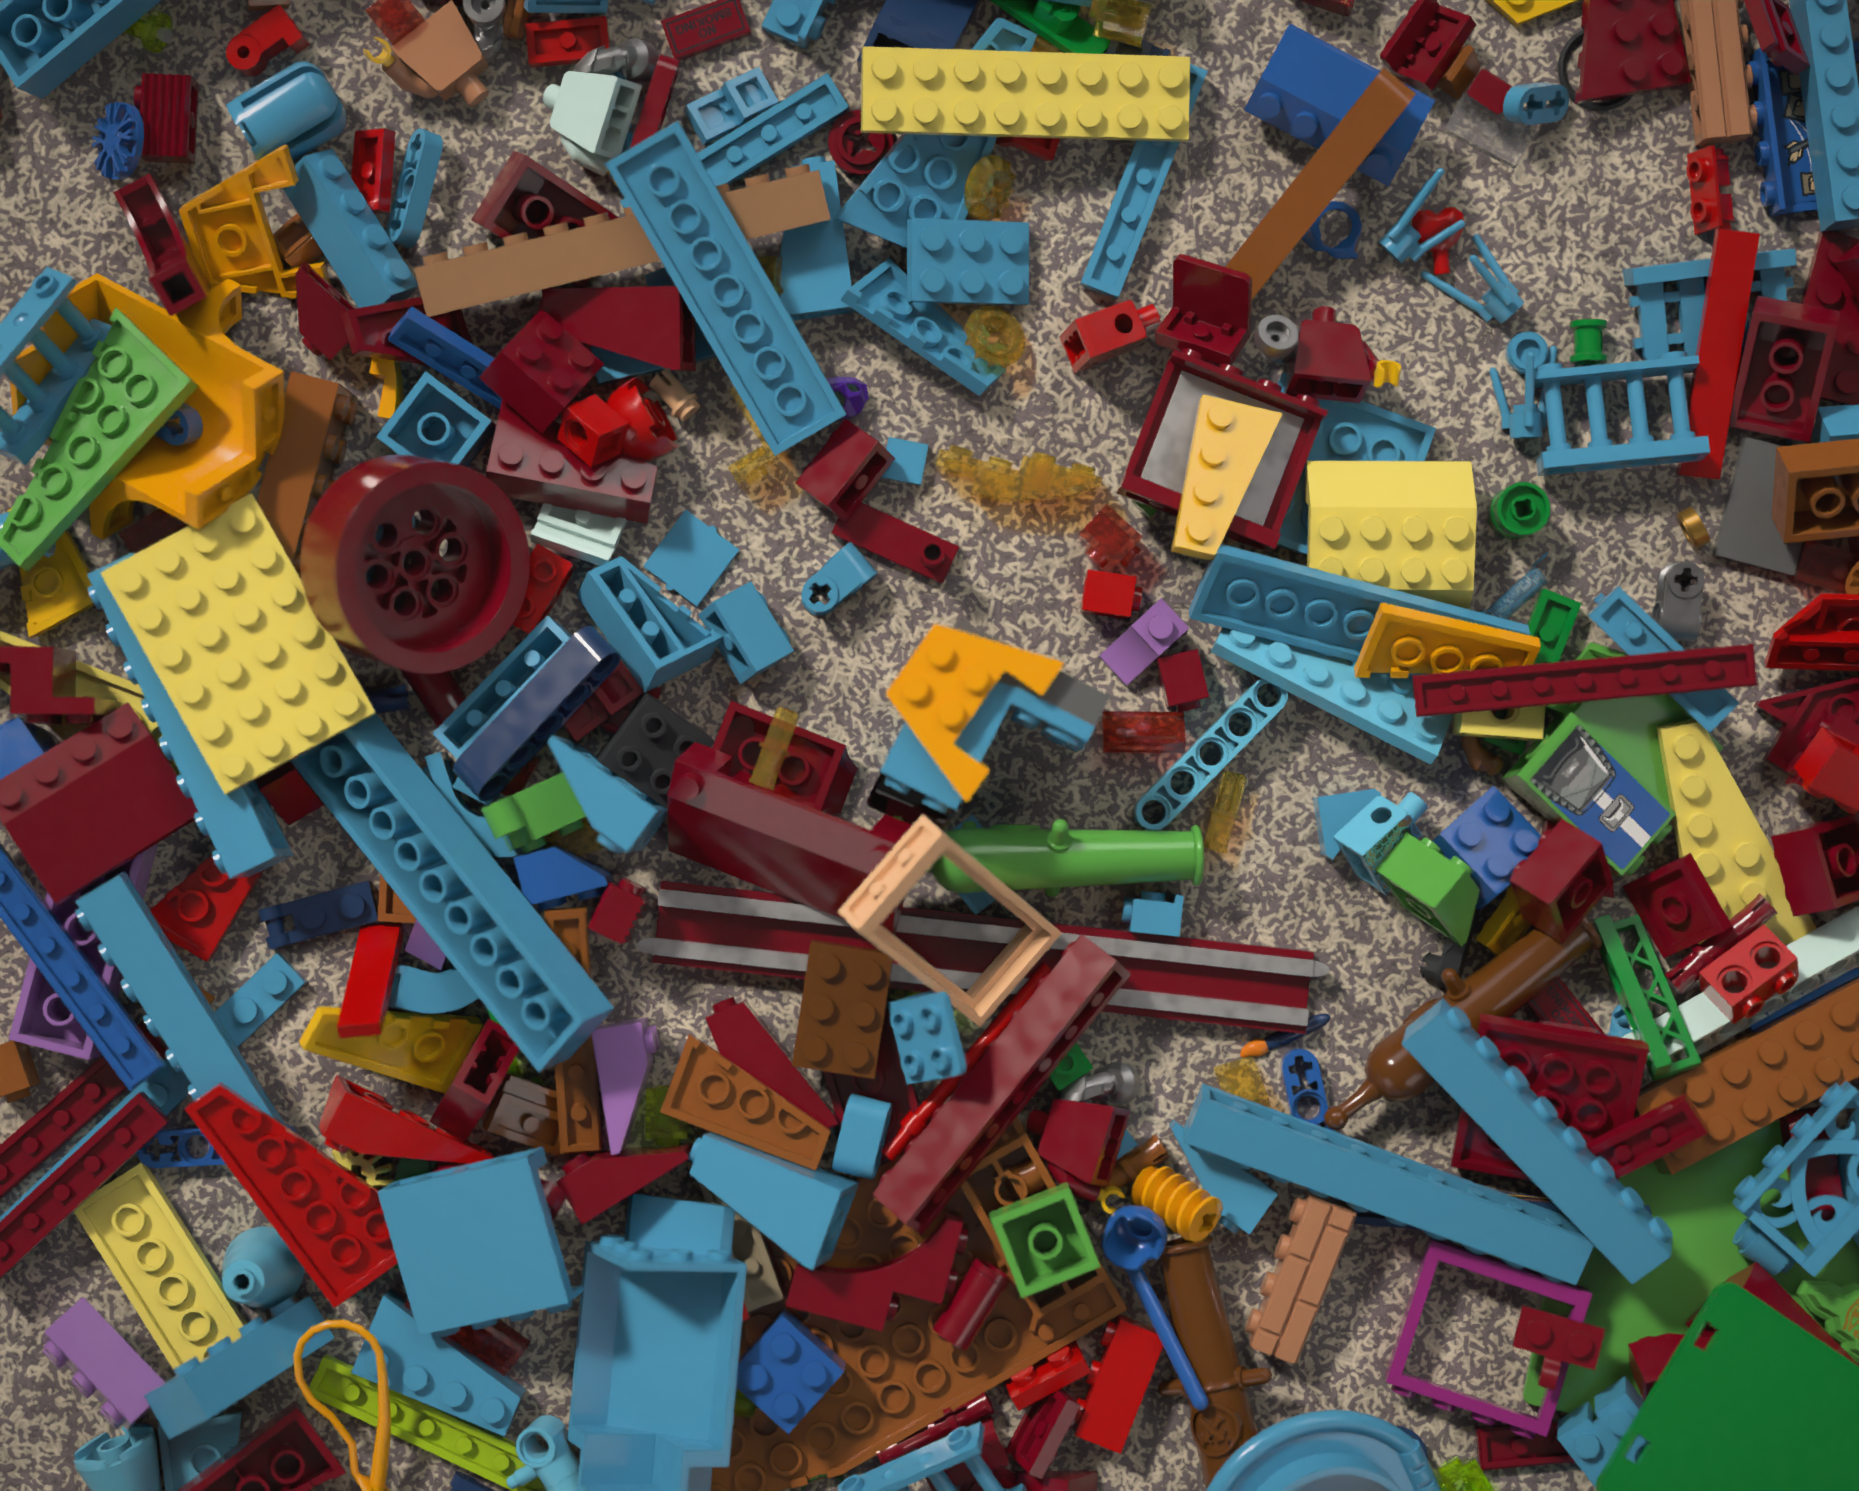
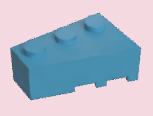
(643, 625)

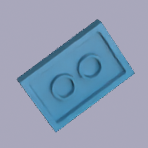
(967, 262)

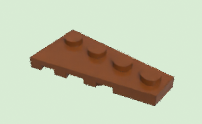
(734, 1104)

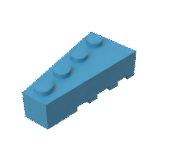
(236, 1366)
(438, 1370)

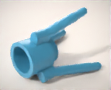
(1402, 238)
(1500, 299)
(1527, 418)

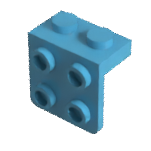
(927, 1037)

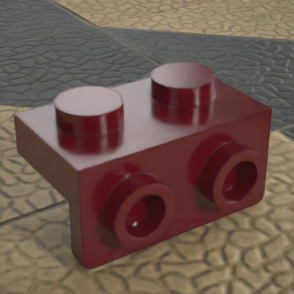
(1426, 43)

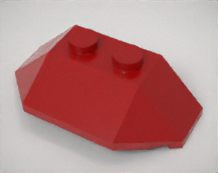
(1819, 636)

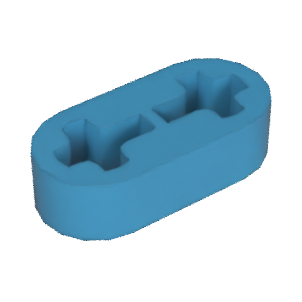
(1537, 109)

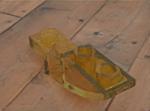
(1035, 482)

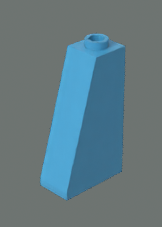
(816, 258)

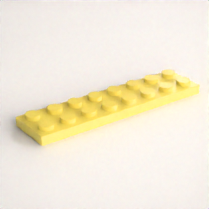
(1024, 94)

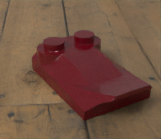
(813, 774)

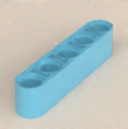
(1191, 763)

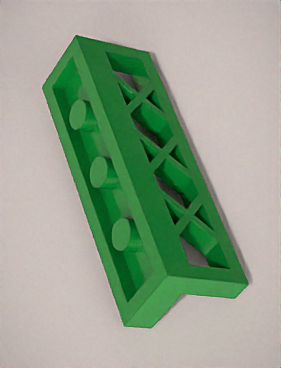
(1635, 999)

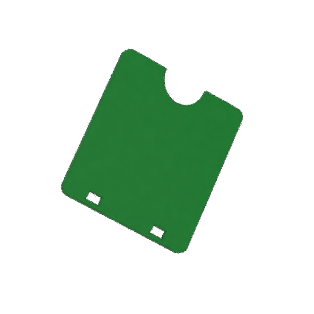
(1747, 1412)

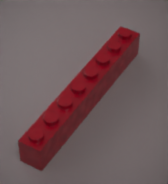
(1000, 1084)

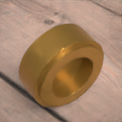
(1693, 527)

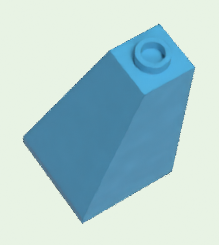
(782, 1199)

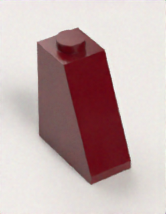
(476, 1081)

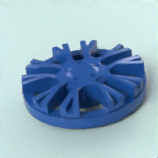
(118, 143)

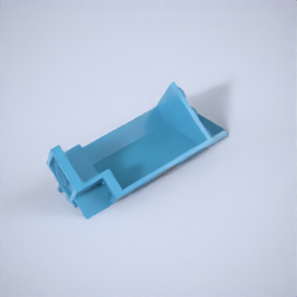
(658, 1349)

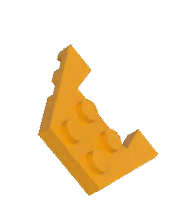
(233, 232)
(947, 685)

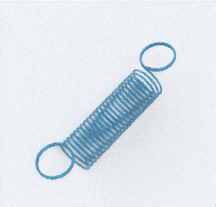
(1526, 594)

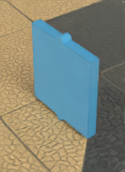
(691, 558)

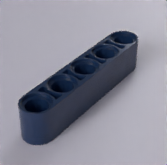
(536, 713)

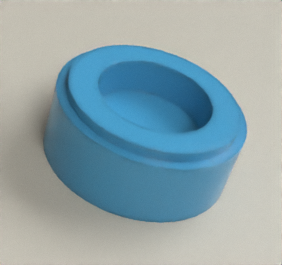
(1523, 344)

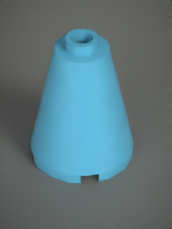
(260, 1269)
(121, 1462)

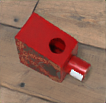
(1107, 333)

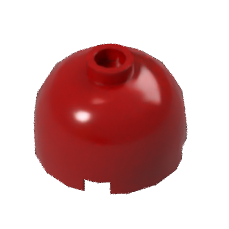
(649, 429)

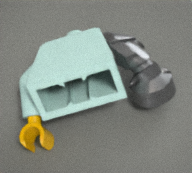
(597, 108)

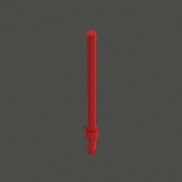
(915, 1123)

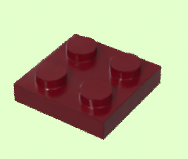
(1677, 905)

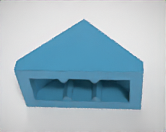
(1335, 812)

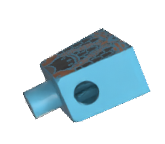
(1375, 833)

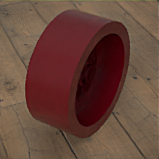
(478, 576)

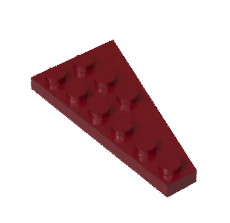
(1629, 49)

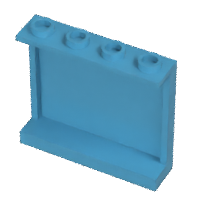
(477, 1244)

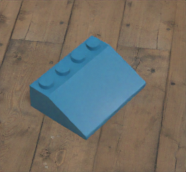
(611, 804)

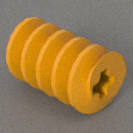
(1178, 1202)

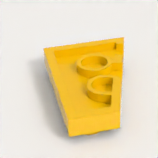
(56, 587)

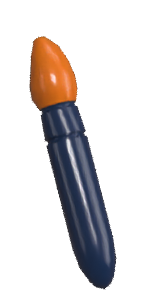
(1260, 1046)

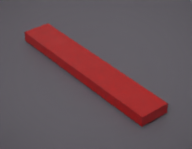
(1720, 345)

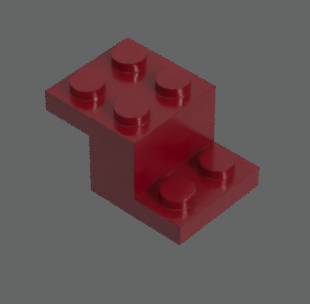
(46, 686)

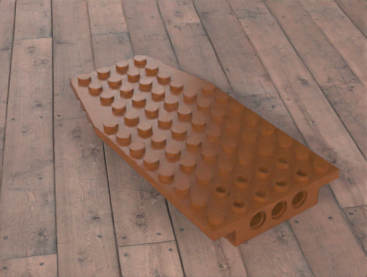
(909, 1372)

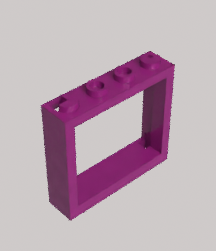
(1449, 1398)

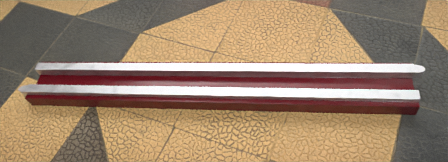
(1167, 979)

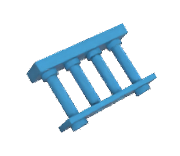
(33, 422)
(1642, 448)
(930, 1461)

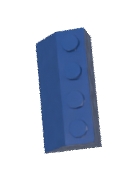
(1312, 89)

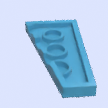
(920, 326)

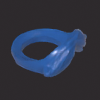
(1345, 248)

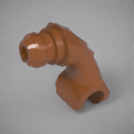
(1480, 757)

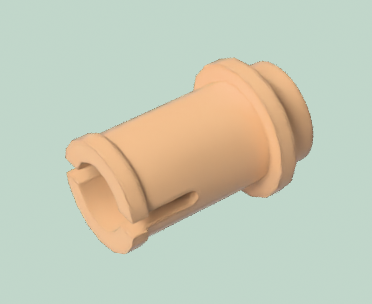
(675, 395)

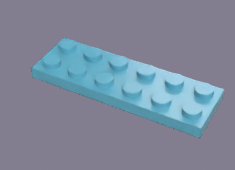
(1373, 704)

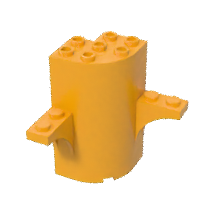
(235, 397)

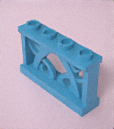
(1823, 1236)

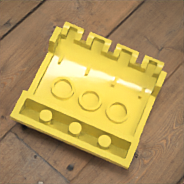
(1395, 525)

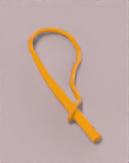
(377, 1479)

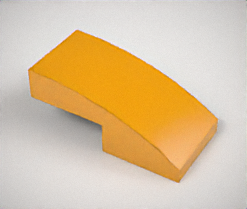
(392, 389)

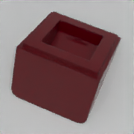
(1489, 91)

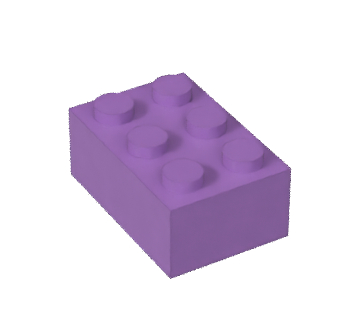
(101, 1364)

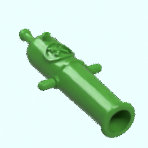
(1067, 857)

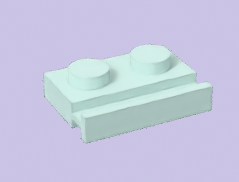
(578, 533)

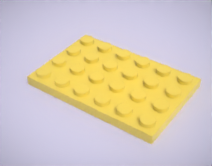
(238, 644)

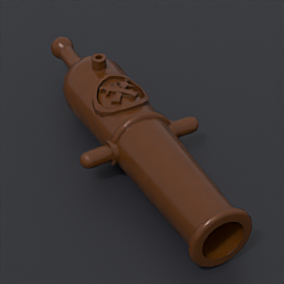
(1494, 989)
(1209, 1345)

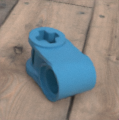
(842, 576)

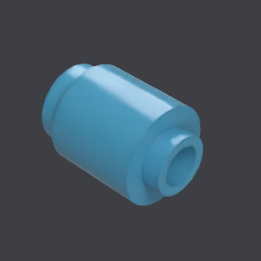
(1762, 1249)

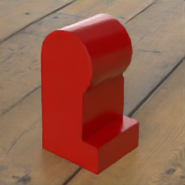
(264, 40)

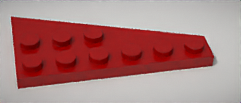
(309, 1198)

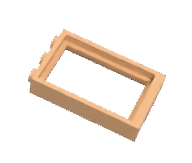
(896, 877)

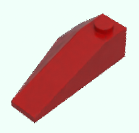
(365, 1123)

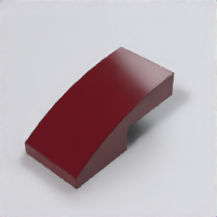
(605, 702)

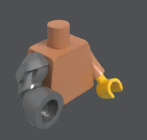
(444, 55)

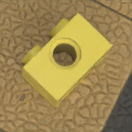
(1518, 724)

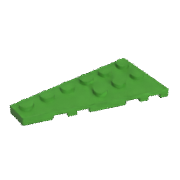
(100, 429)

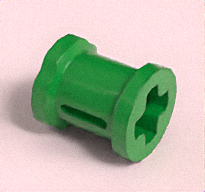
(1588, 341)

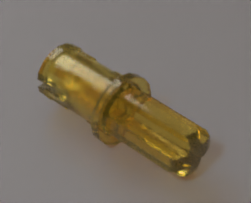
(774, 748)
(1225, 811)

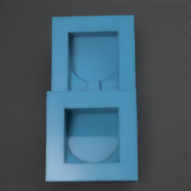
(730, 106)

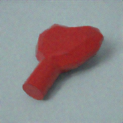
(1429, 224)

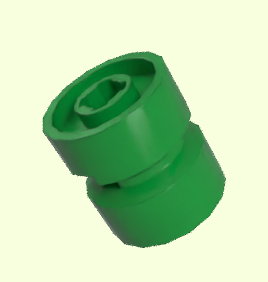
(1518, 511)

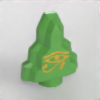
(1837, 1307)

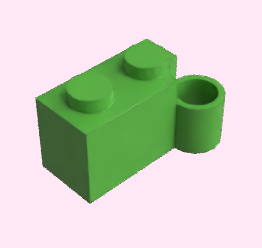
(534, 813)

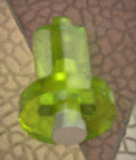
(153, 31)

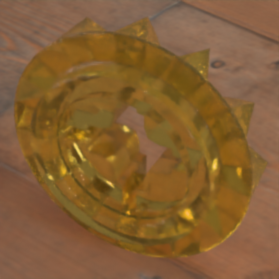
(980, 183)
(987, 321)

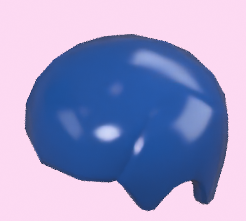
(1144, 1234)

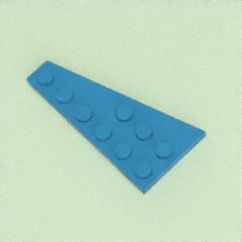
(926, 172)

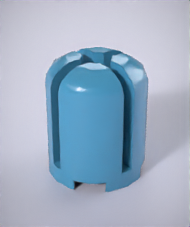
(290, 110)

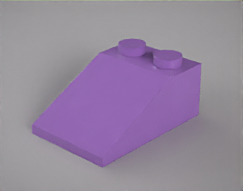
(623, 1063)

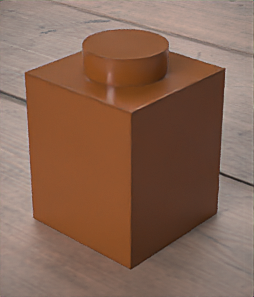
(16, 1071)

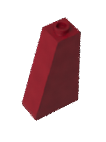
(630, 321)
(754, 1048)

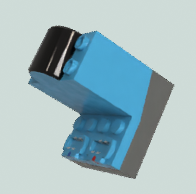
(914, 783)

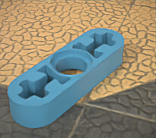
(414, 188)

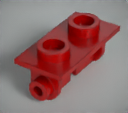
(1706, 173)

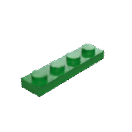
(1552, 623)

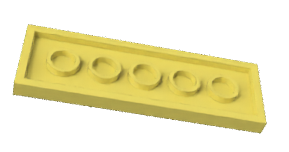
(159, 1266)

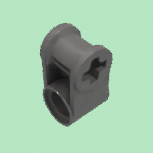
(1678, 606)

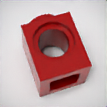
(592, 430)
(1110, 594)

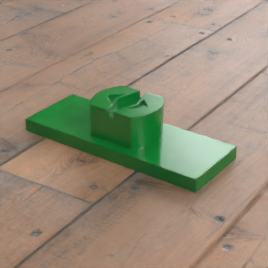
(1056, 24)

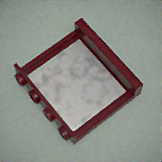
(1163, 445)

